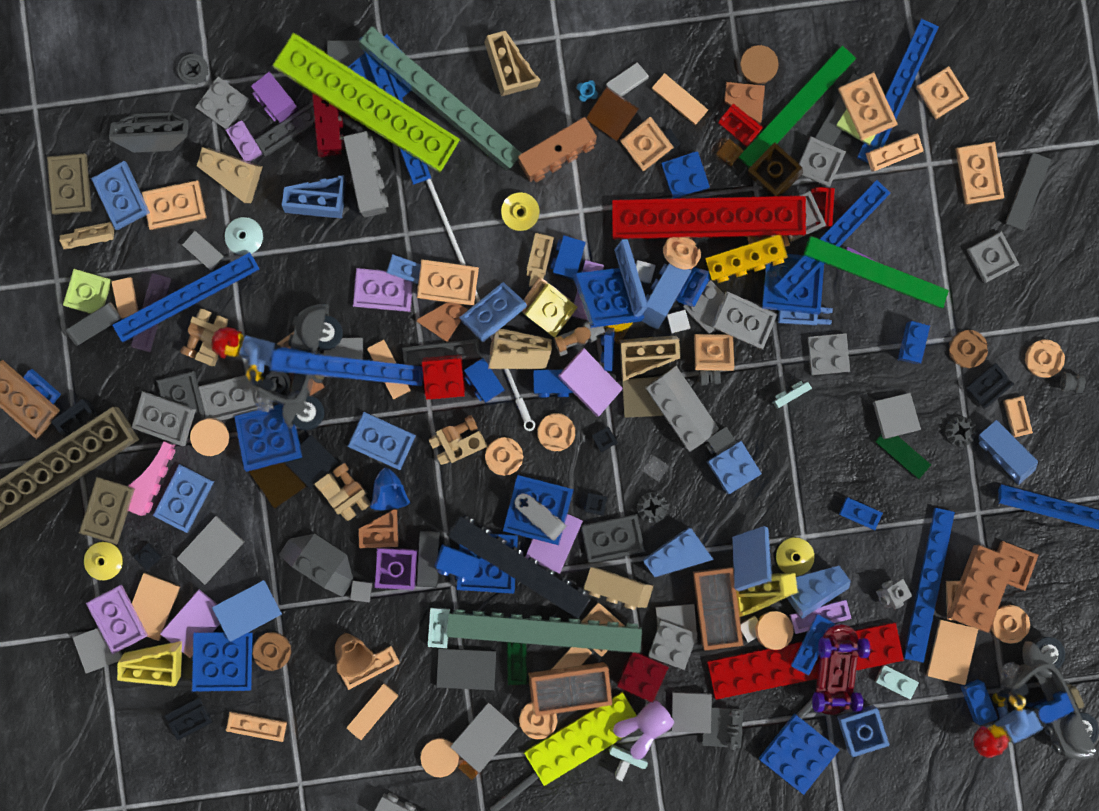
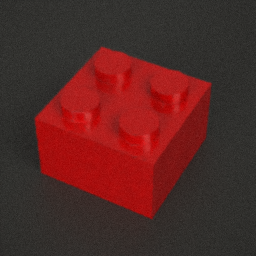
(443, 377)

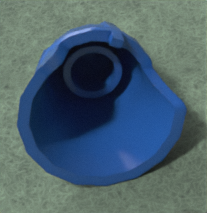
(388, 492)

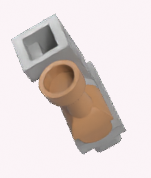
(577, 337)

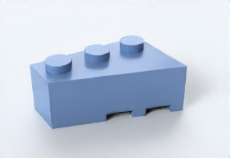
(317, 198)
(664, 294)
(1008, 452)
(677, 554)
(818, 589)

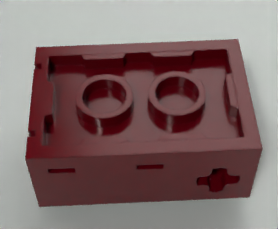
(328, 128)

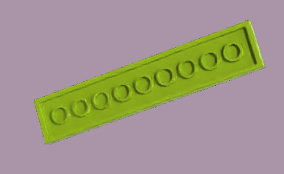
(366, 102)

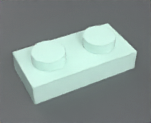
(798, 389)
(438, 628)
(896, 681)

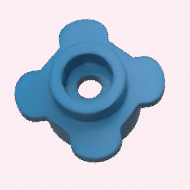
(582, 89)

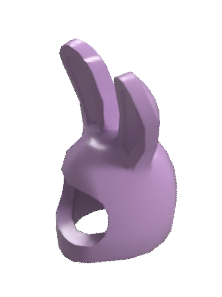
(652, 721)

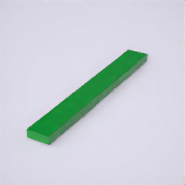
(798, 105)
(876, 272)

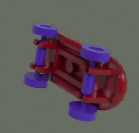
(837, 670)

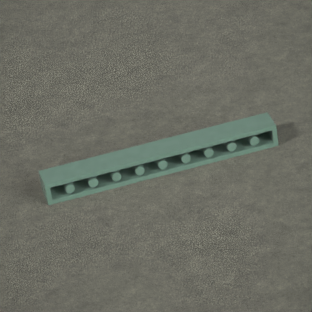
(439, 98)
(544, 632)

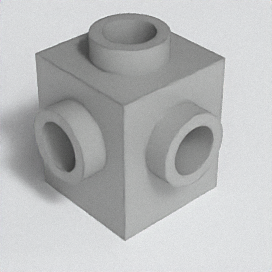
(893, 594)

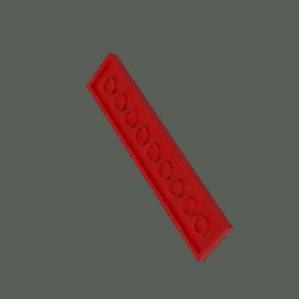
(709, 217)
(772, 668)

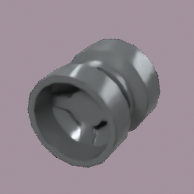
(709, 376)
(1072, 382)

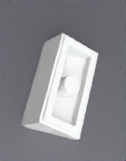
(628, 80)

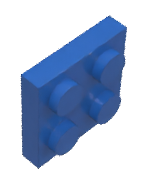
(685, 175)

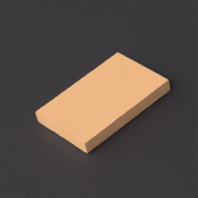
(867, 106)
(979, 173)
(174, 205)
(447, 282)
(154, 603)
(952, 652)

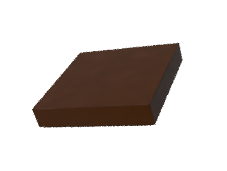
(612, 113)

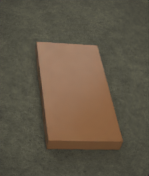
(24, 402)

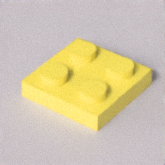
(551, 310)

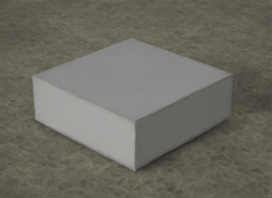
(361, 591)

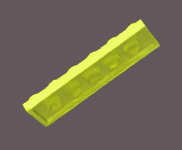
(578, 740)

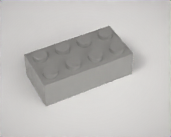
(365, 176)

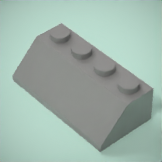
(682, 408)

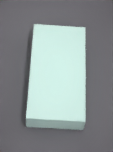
(626, 756)

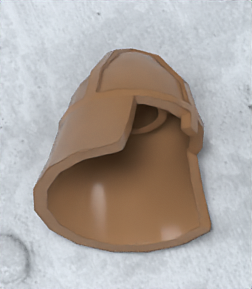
(352, 656)

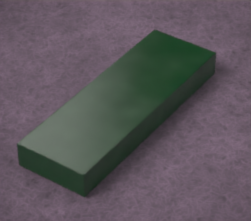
(904, 455)
(516, 663)

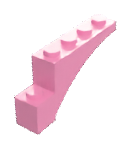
(148, 483)

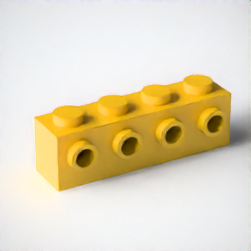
(747, 257)

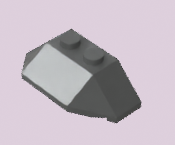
(149, 132)
(319, 562)

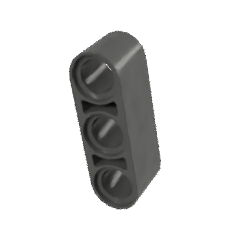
(93, 324)
(428, 553)

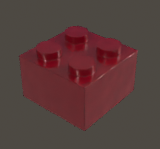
(642, 675)

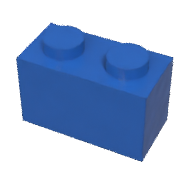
(568, 257)
(913, 342)
(483, 380)
(548, 382)
(456, 563)
(978, 702)

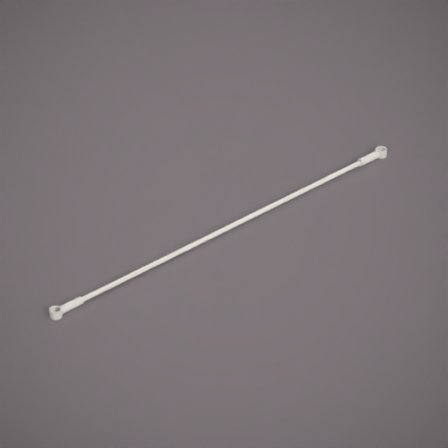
(519, 400)

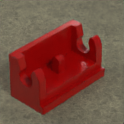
(740, 125)
(825, 201)

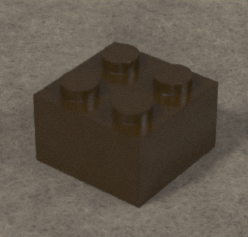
(775, 171)

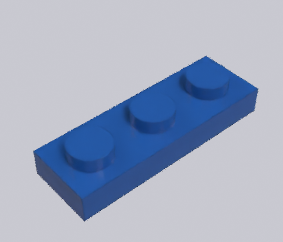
(808, 651)

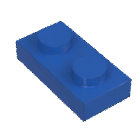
(693, 287)
(607, 356)
(42, 386)
(860, 513)

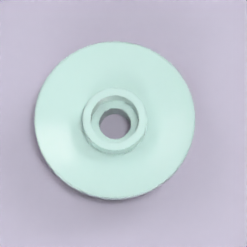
(253, 236)

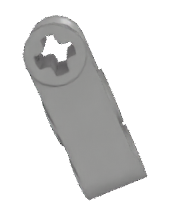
(540, 516)

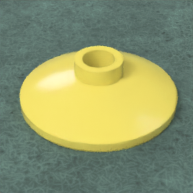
(513, 204)
(785, 554)
(112, 561)

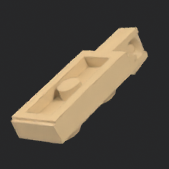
(88, 235)
(539, 257)

